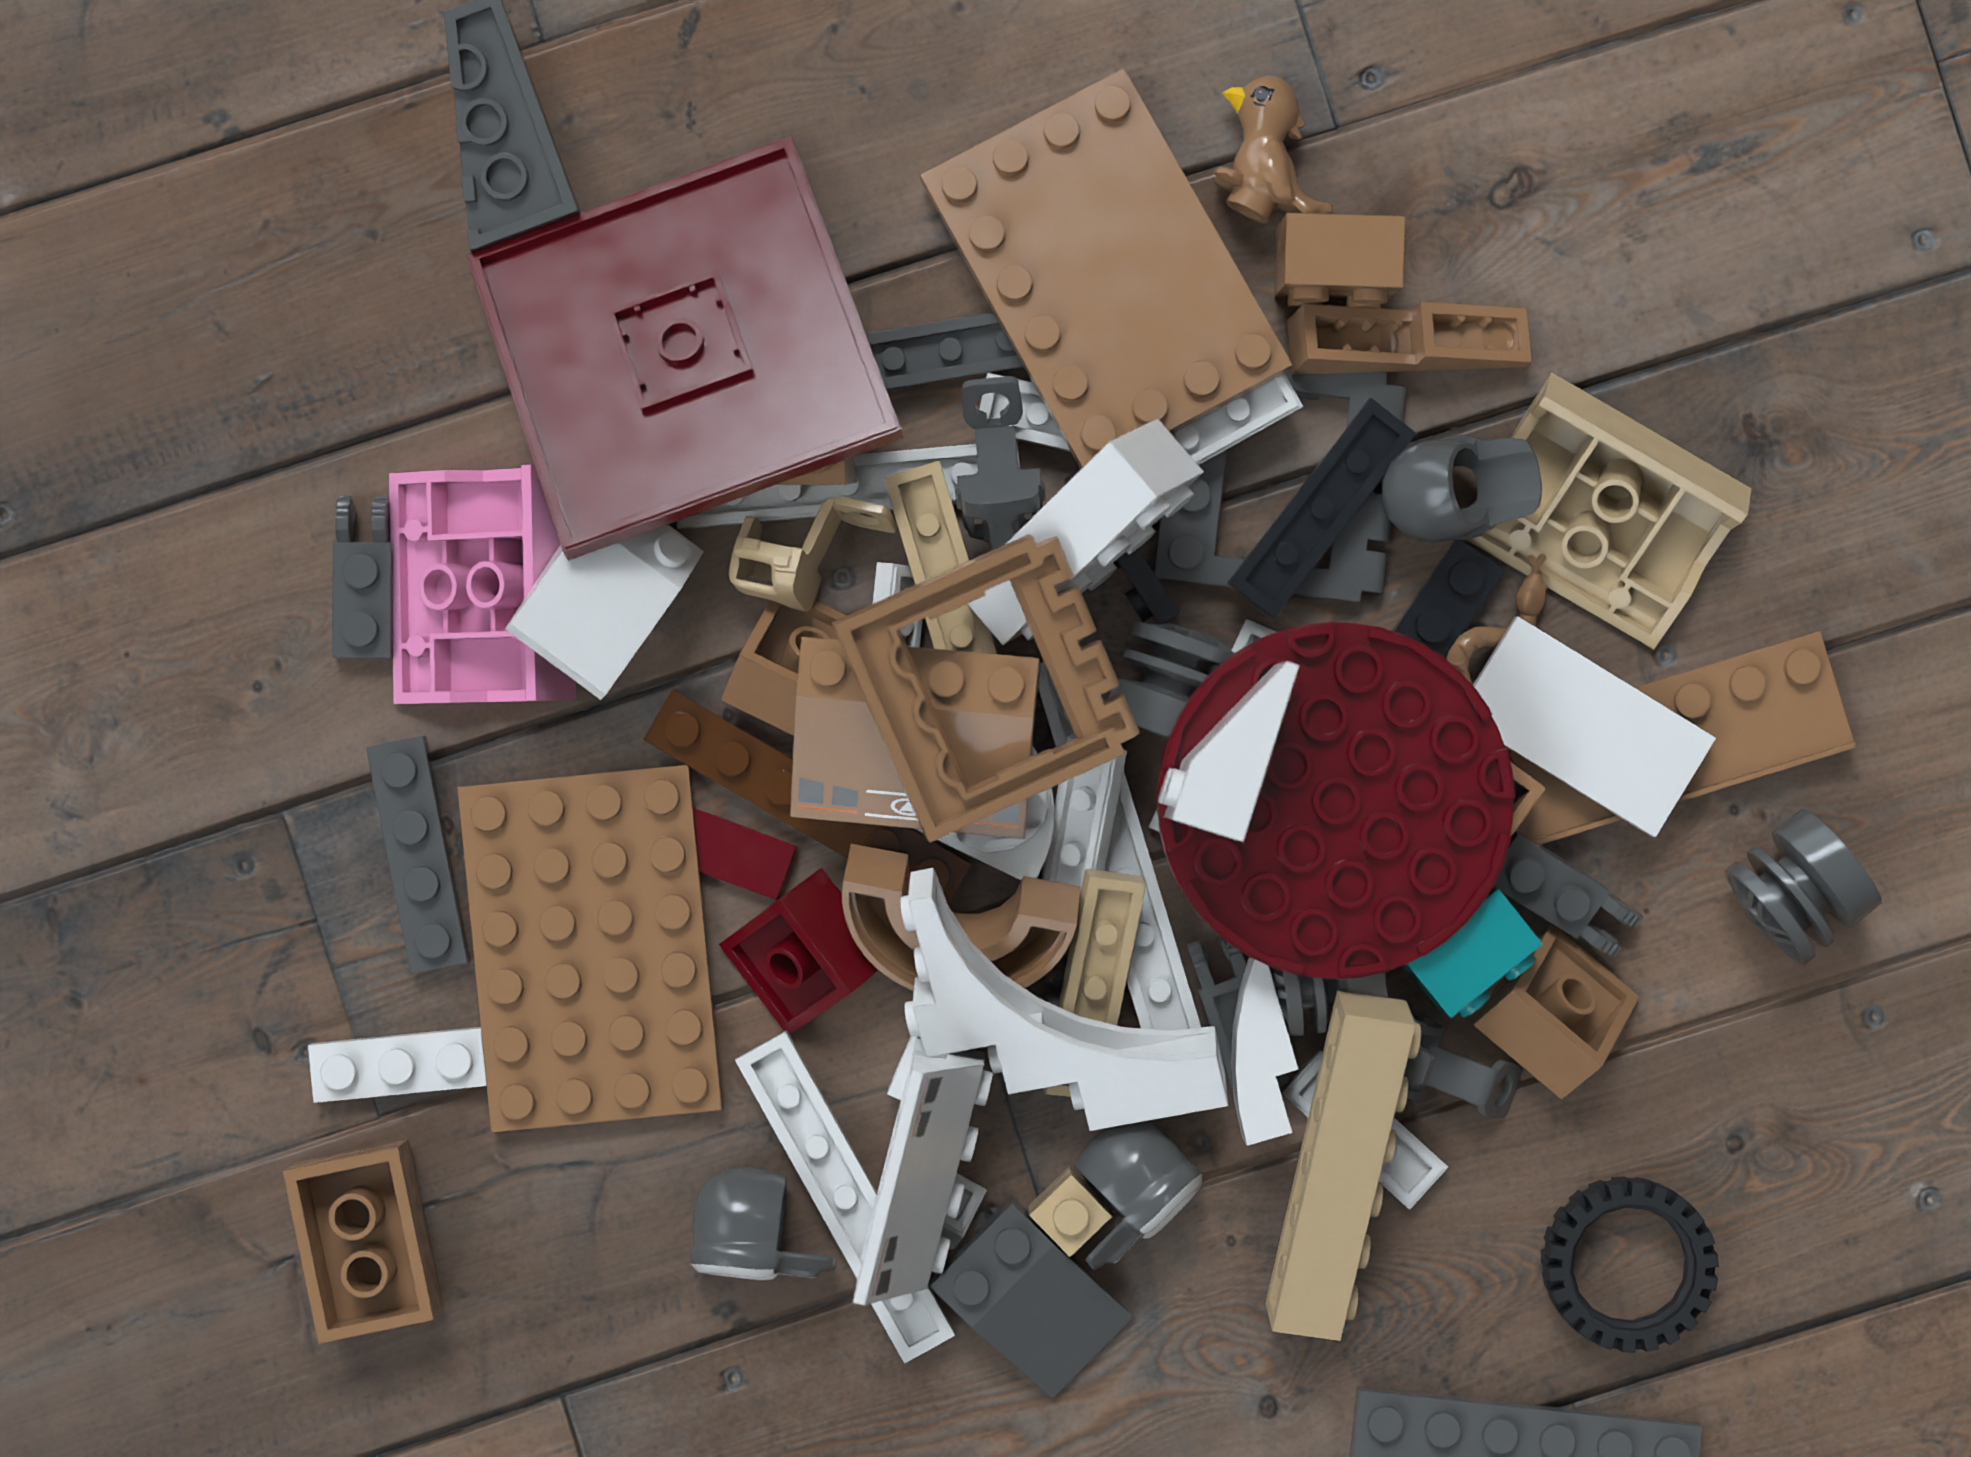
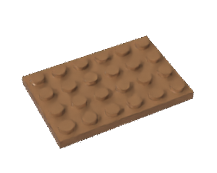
(590, 948)

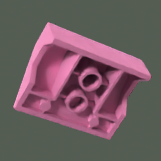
(461, 569)

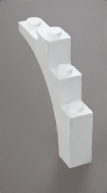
(1110, 1069)

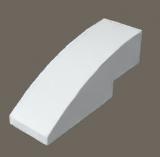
(1258, 1055)

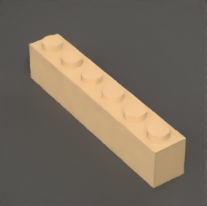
(1341, 1165)

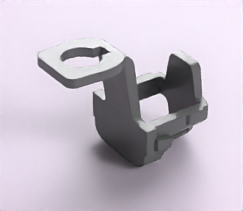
(999, 489)
(1459, 1074)

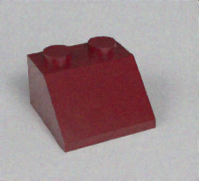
(800, 953)

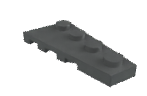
(506, 146)

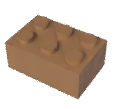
(363, 1241)

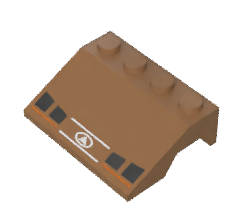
(844, 765)

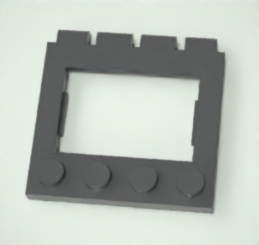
(1189, 536)

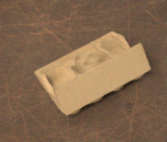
(1619, 513)

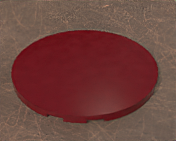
(1372, 813)

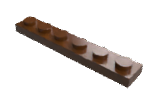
(765, 780)

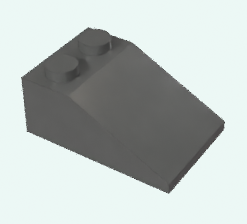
(1029, 1298)

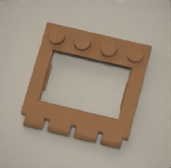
(907, 715)

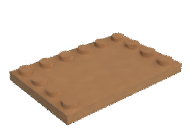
(1105, 269)

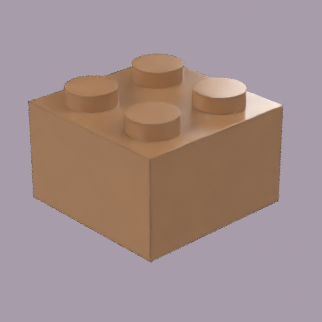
(1339, 259)

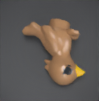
(1262, 170)

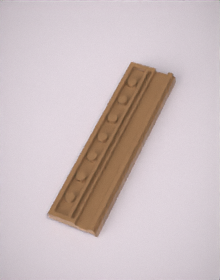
(1762, 708)

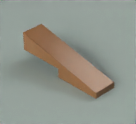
(1419, 339)

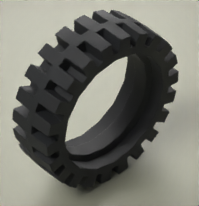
(1687, 1301)

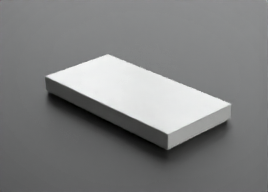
(1590, 727)

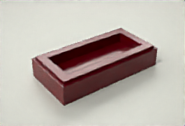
(741, 854)

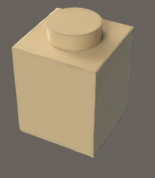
(1069, 1211)

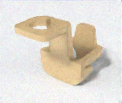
(796, 569)

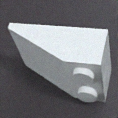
(603, 605)
(1226, 768)

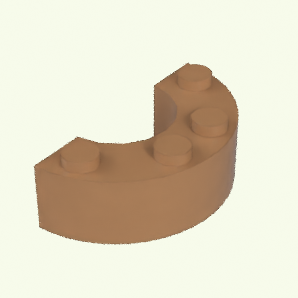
(1019, 937)

